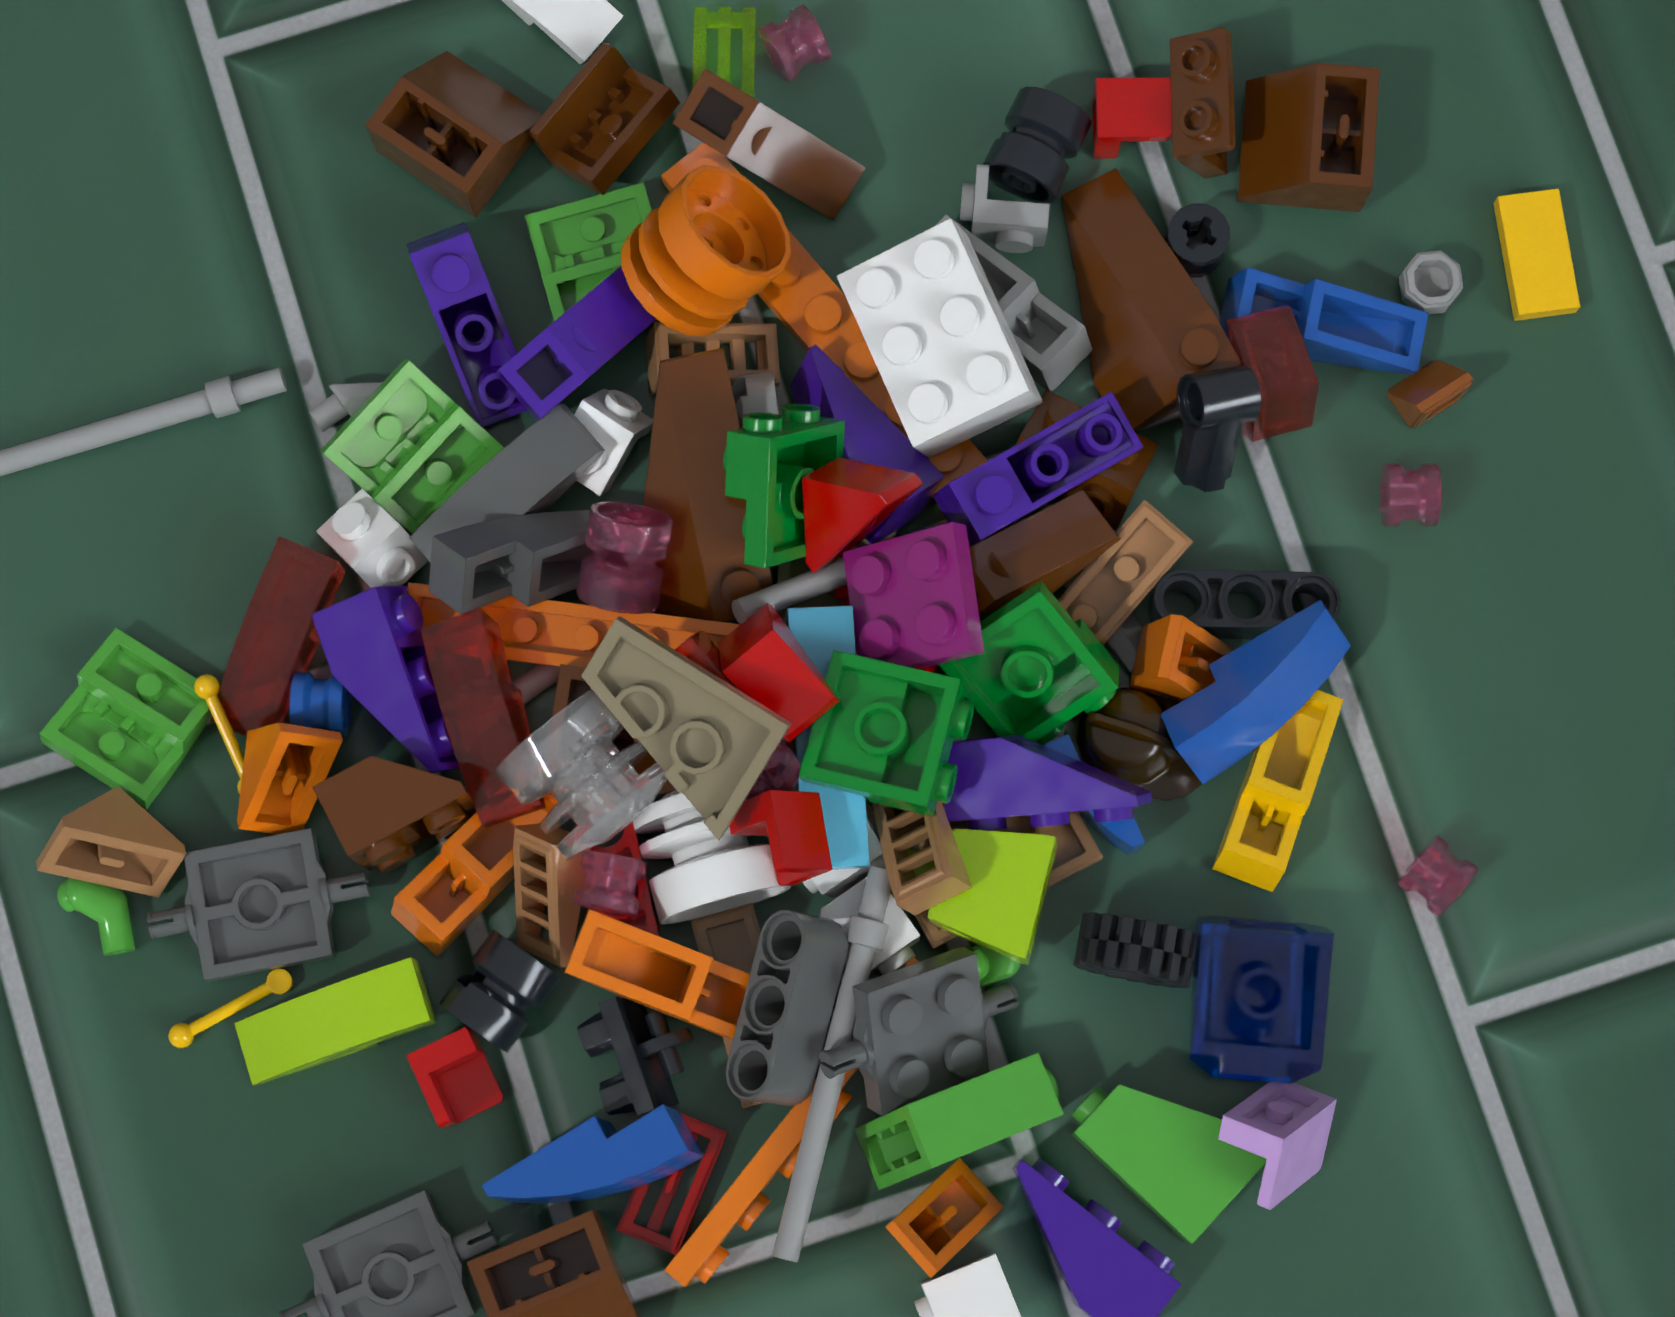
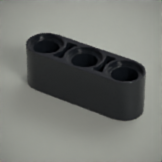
(1269, 588)

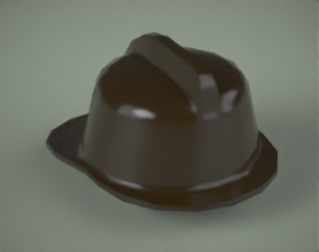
(1133, 743)

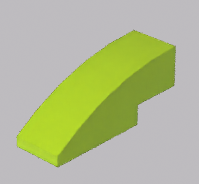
(335, 1021)

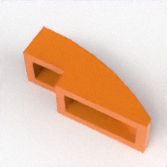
(461, 880)
(658, 974)

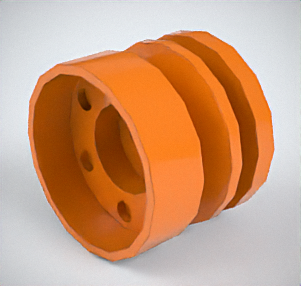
(705, 251)

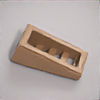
(735, 334)
(546, 879)
(933, 886)

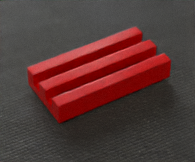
(651, 1232)

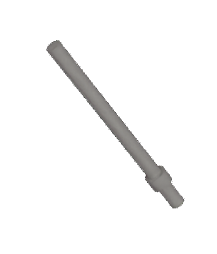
(219, 397)
(866, 935)

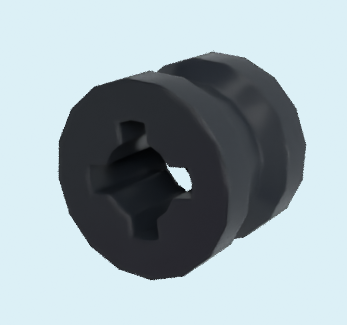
(1192, 250)

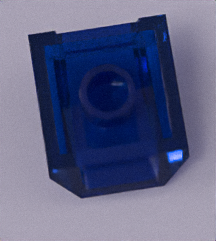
(1259, 998)

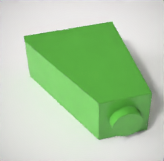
(959, 1120)
(1165, 1156)

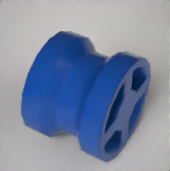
(320, 703)

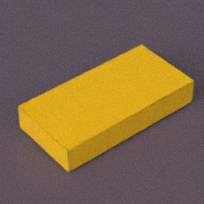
(1536, 254)

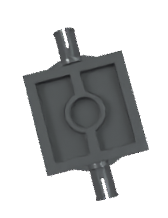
(259, 905)
(919, 1030)
(393, 1265)

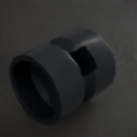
(1040, 137)
(500, 991)

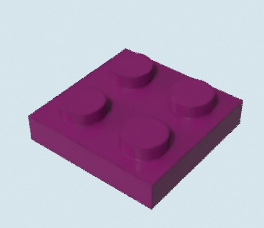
(915, 598)

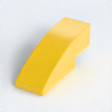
(1277, 795)

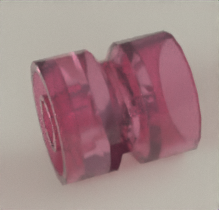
(624, 566)

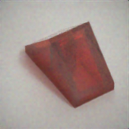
(1287, 381)

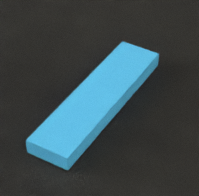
(844, 813)

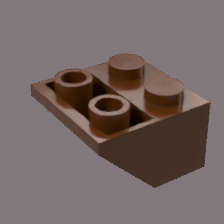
(453, 130)
(1310, 137)
(389, 809)
(555, 1274)

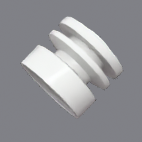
(707, 871)

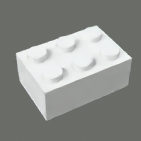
(939, 339)

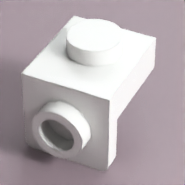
(616, 424)
(372, 542)

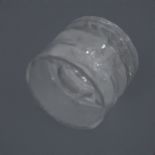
(584, 772)

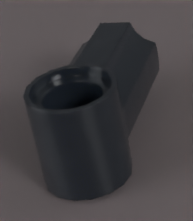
(1213, 411)

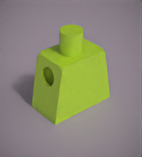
(1007, 891)

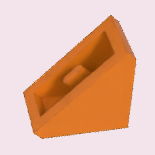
(1175, 658)
(279, 776)
(944, 1217)

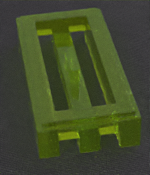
(724, 21)

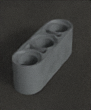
(786, 1008)

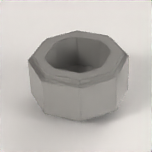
(1431, 282)

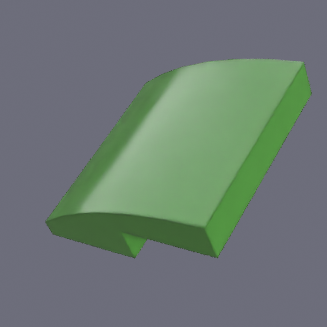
(583, 242)
(410, 446)
(129, 718)

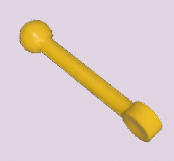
(207, 688)
(278, 982)

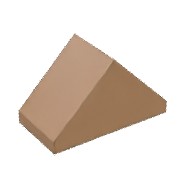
(113, 846)

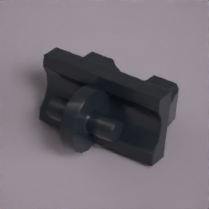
(644, 1053)

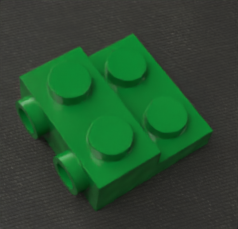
(766, 469)
(1036, 668)
(888, 734)

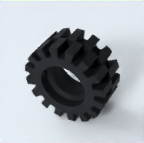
(1136, 950)

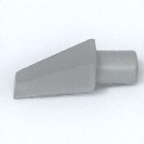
(344, 401)

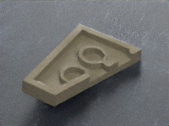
(688, 719)

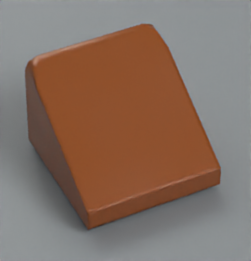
(1429, 392)

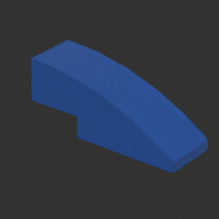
(1334, 321)
(1255, 691)
(600, 1161)

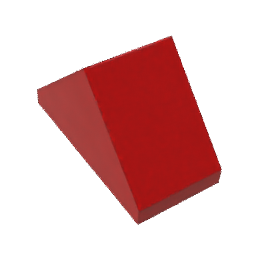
(847, 503)
(775, 670)

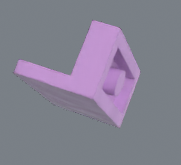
(1288, 1129)

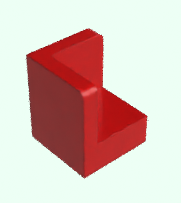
(1129, 113)
(794, 831)
(456, 1078)

